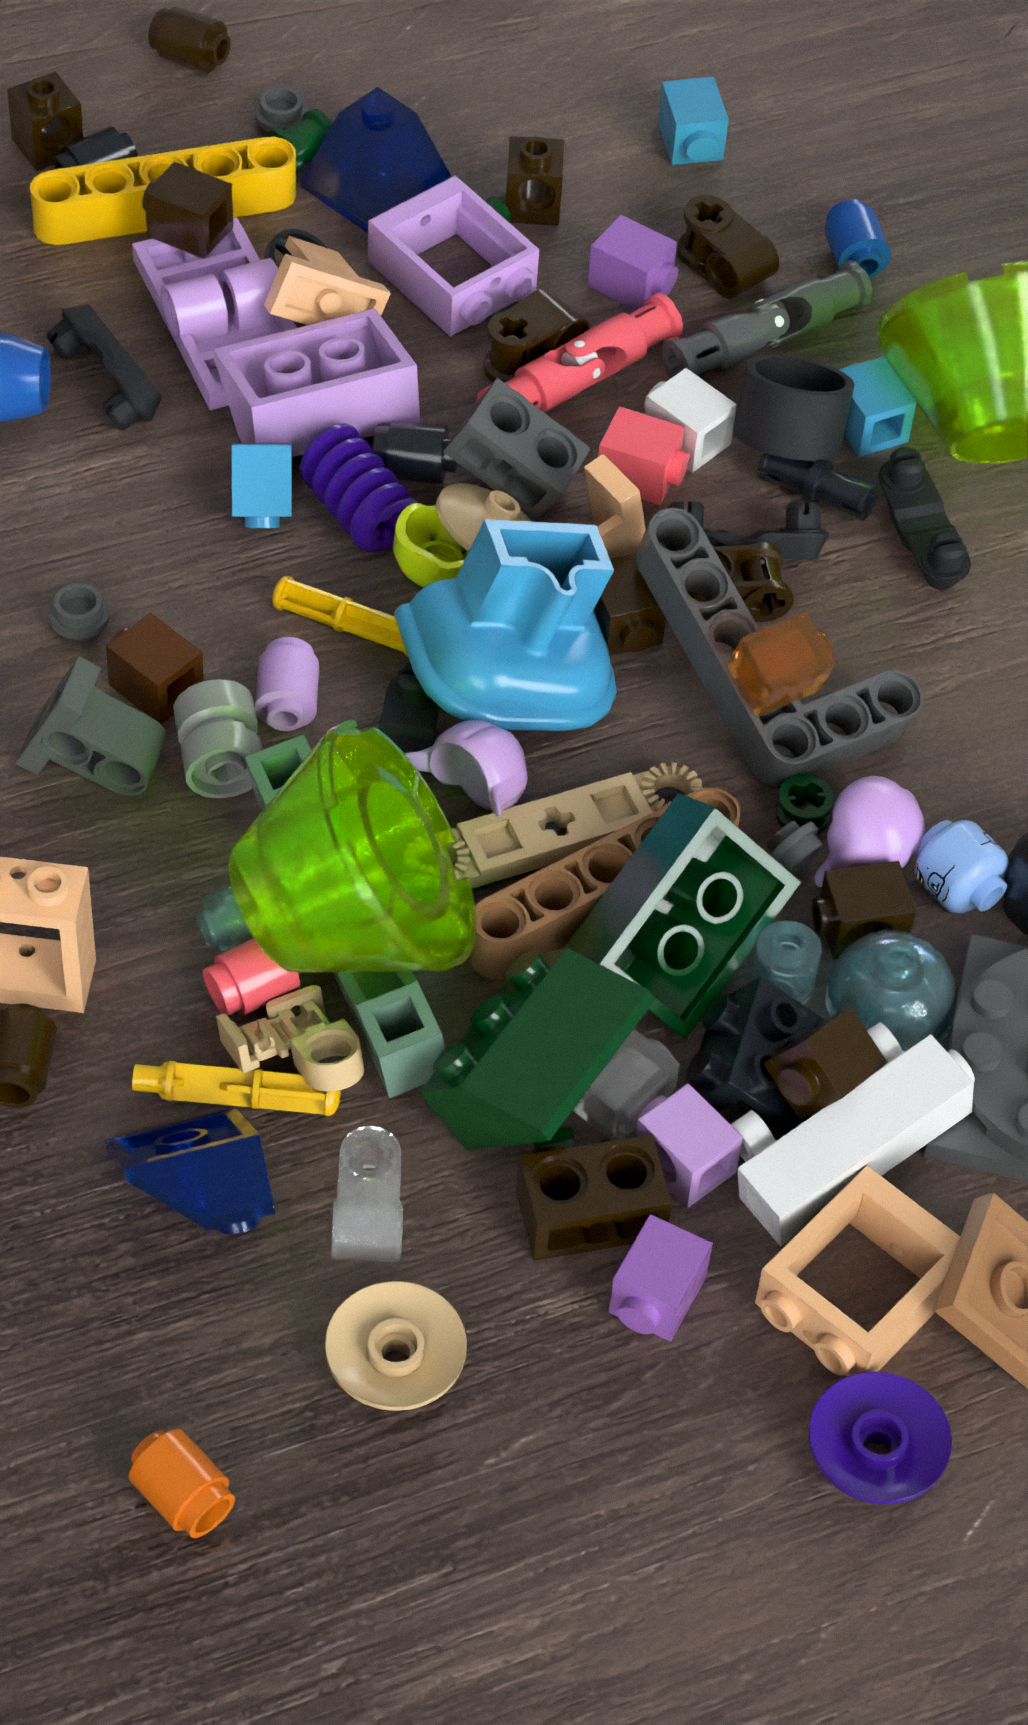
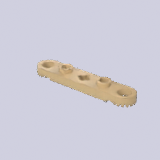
(517, 841)

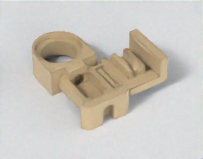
(307, 1035)

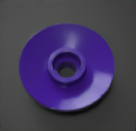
(883, 1411)

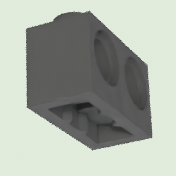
(517, 449)

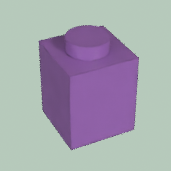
(632, 263)
(659, 1278)

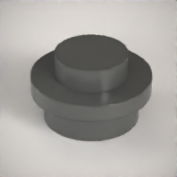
(279, 108)
(79, 611)
(795, 846)

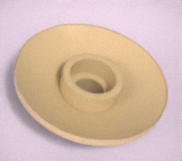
(465, 506)
(395, 1319)

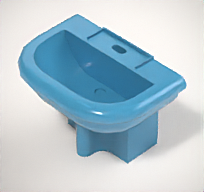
(517, 629)

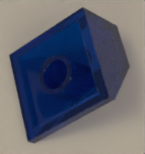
(373, 159)
(201, 1168)

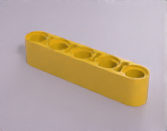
(108, 196)

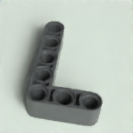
(727, 620)

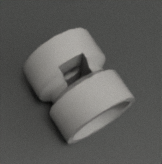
(215, 734)

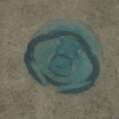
(895, 982)

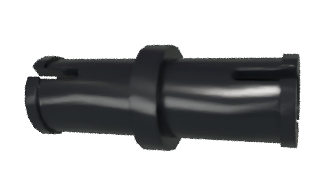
(820, 483)

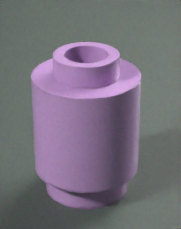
(287, 684)

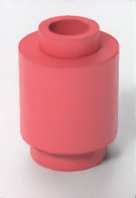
(246, 979)

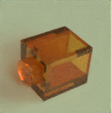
(781, 663)

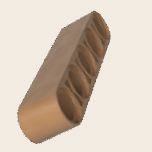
(553, 902)

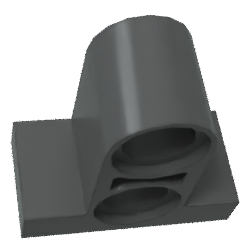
(94, 735)

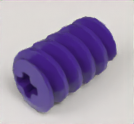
(355, 486)

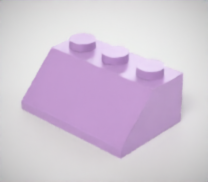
(319, 377)

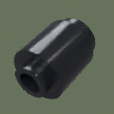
(96, 148)
(414, 450)

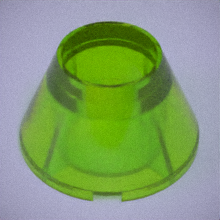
(966, 361)
(354, 866)

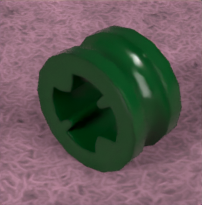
(797, 791)

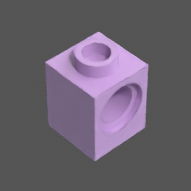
(692, 1143)

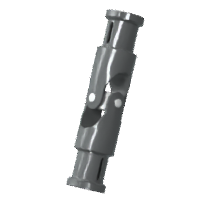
(739, 336)

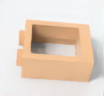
(40, 969)
(895, 1226)

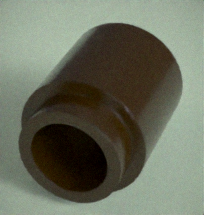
(189, 38)
(25, 1053)

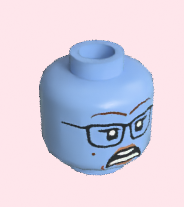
(961, 866)

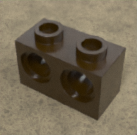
(597, 1211)

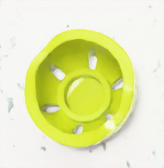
(419, 557)

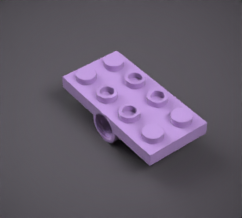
(210, 301)

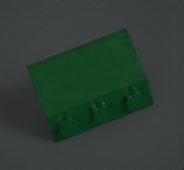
(685, 911)
(534, 1049)

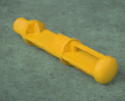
(337, 612)
(234, 1088)

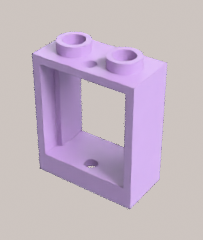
(450, 210)

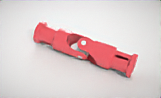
(596, 353)

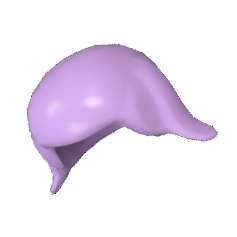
(480, 760)
(873, 825)

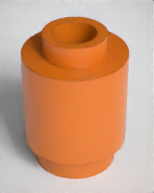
(181, 1482)

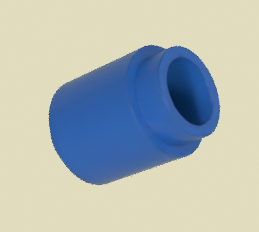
(857, 235)

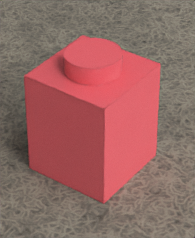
(646, 452)

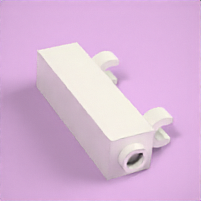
(872, 1126)

